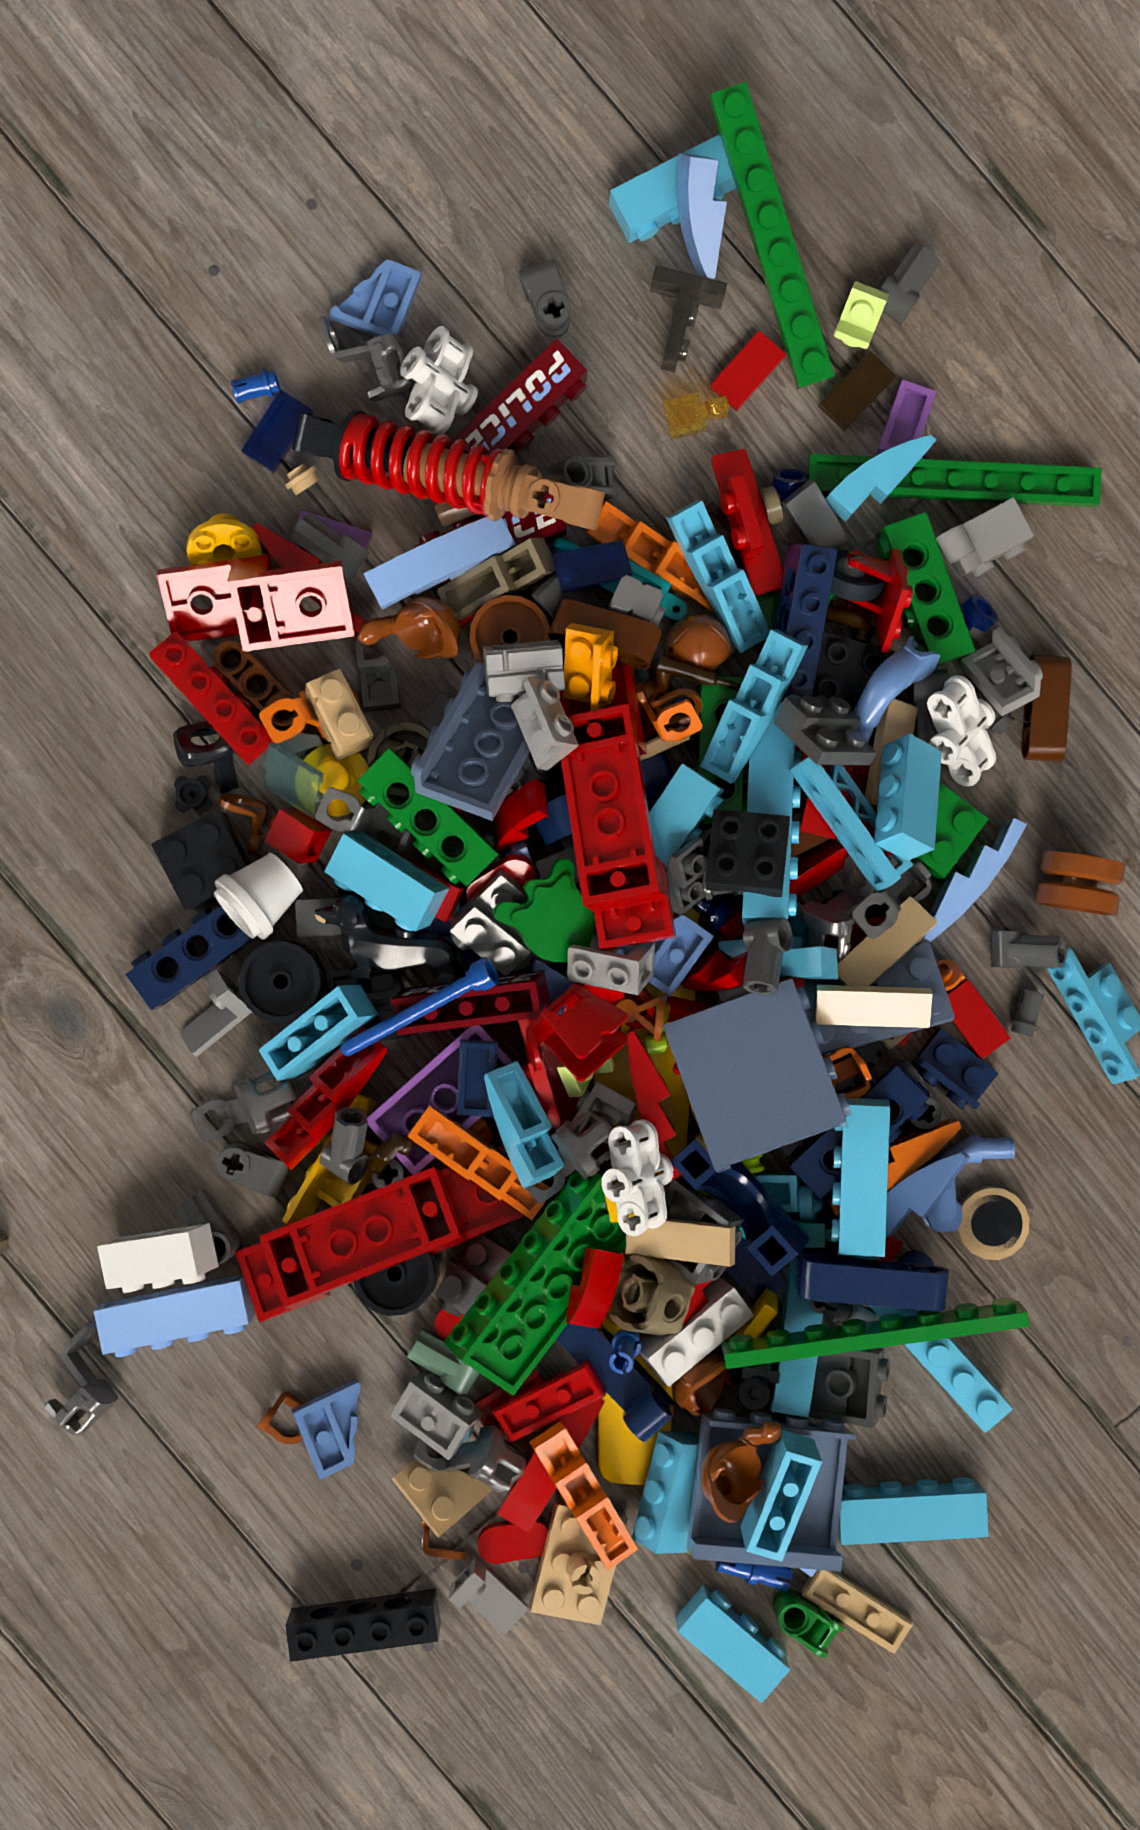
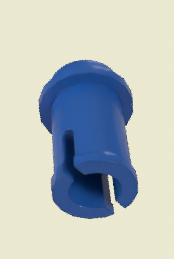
(256, 386)

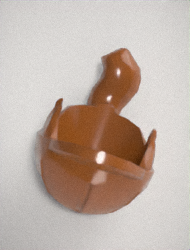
(421, 625)
(696, 642)
(702, 1385)
(733, 1471)

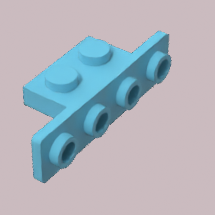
(1102, 1014)

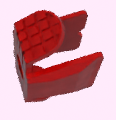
(584, 1031)

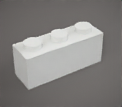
(158, 1258)
(677, 1353)

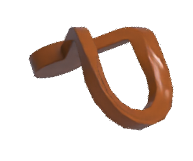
(657, 702)
(258, 821)
(633, 1011)
(290, 1400)
(440, 1553)

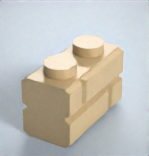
(338, 714)

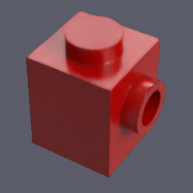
(297, 835)

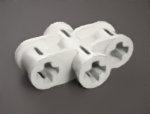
(439, 382)
(961, 731)
(635, 1168)

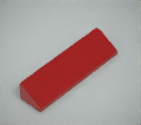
(812, 870)

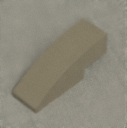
(499, 576)

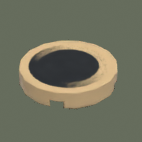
(993, 1223)

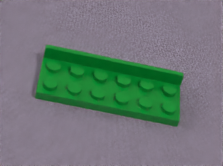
(529, 1295)

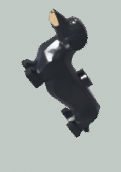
(391, 947)

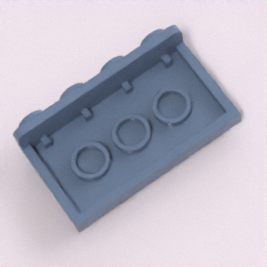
(473, 750)
(913, 970)

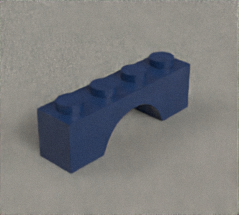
(767, 1227)

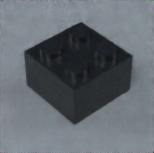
(199, 856)

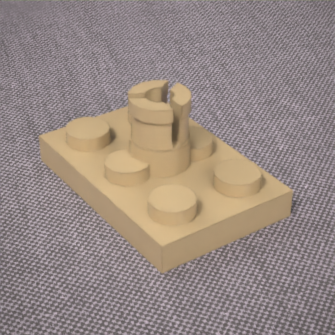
(570, 1574)

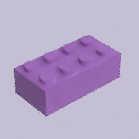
(434, 1086)

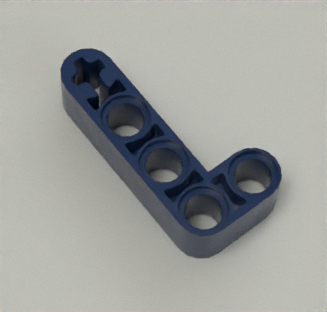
(557, 825)
(870, 1281)
(636, 1392)

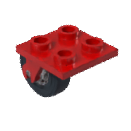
(861, 581)

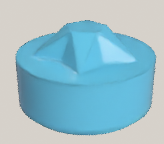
(808, 1204)

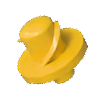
(222, 540)
(338, 774)

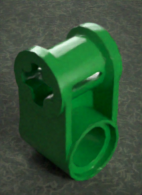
(811, 1624)

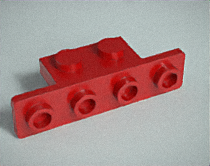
(748, 521)
(211, 697)
(549, 1085)

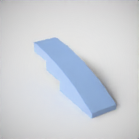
(438, 560)
(961, 891)

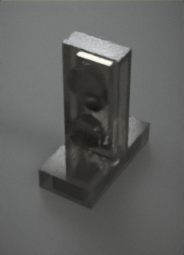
(688, 290)

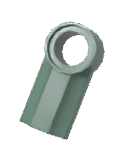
(435, 1356)

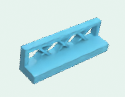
(846, 820)

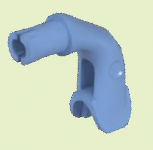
(890, 680)
(947, 1212)

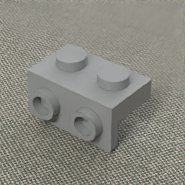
(1003, 673)

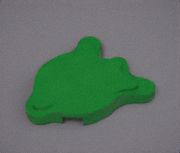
(551, 915)

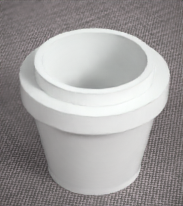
(258, 895)

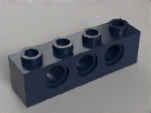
(804, 606)
(148, 974)
(895, 1084)

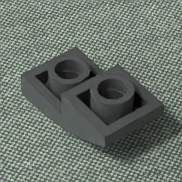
(685, 875)

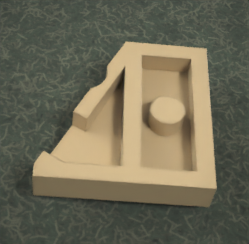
(441, 1495)

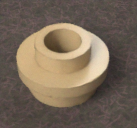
(302, 478)

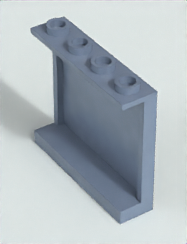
(756, 1074)
(817, 1529)

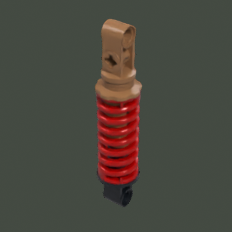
(442, 470)

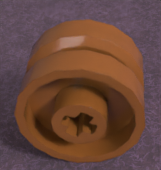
(507, 616)
(1080, 881)

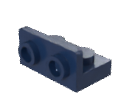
(955, 1068)

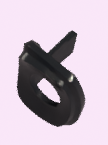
(197, 755)

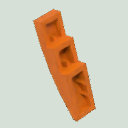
(649, 551)
(913, 1151)
(474, 1159)
(583, 1495)

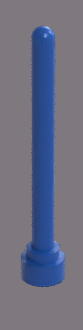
(480, 976)

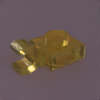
(688, 414)

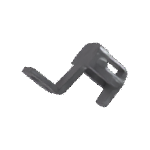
(385, 352)
(366, 818)
(889, 898)
(834, 916)
(248, 1107)
(576, 1152)
(92, 1397)
(482, 1459)

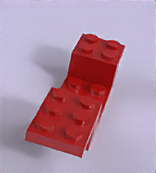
(612, 823)
(367, 1236)

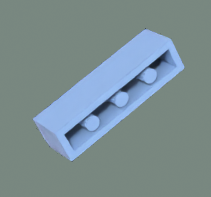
(173, 1315)

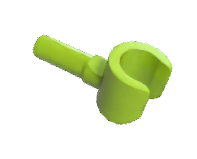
(656, 1047)

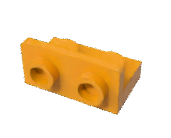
(589, 665)

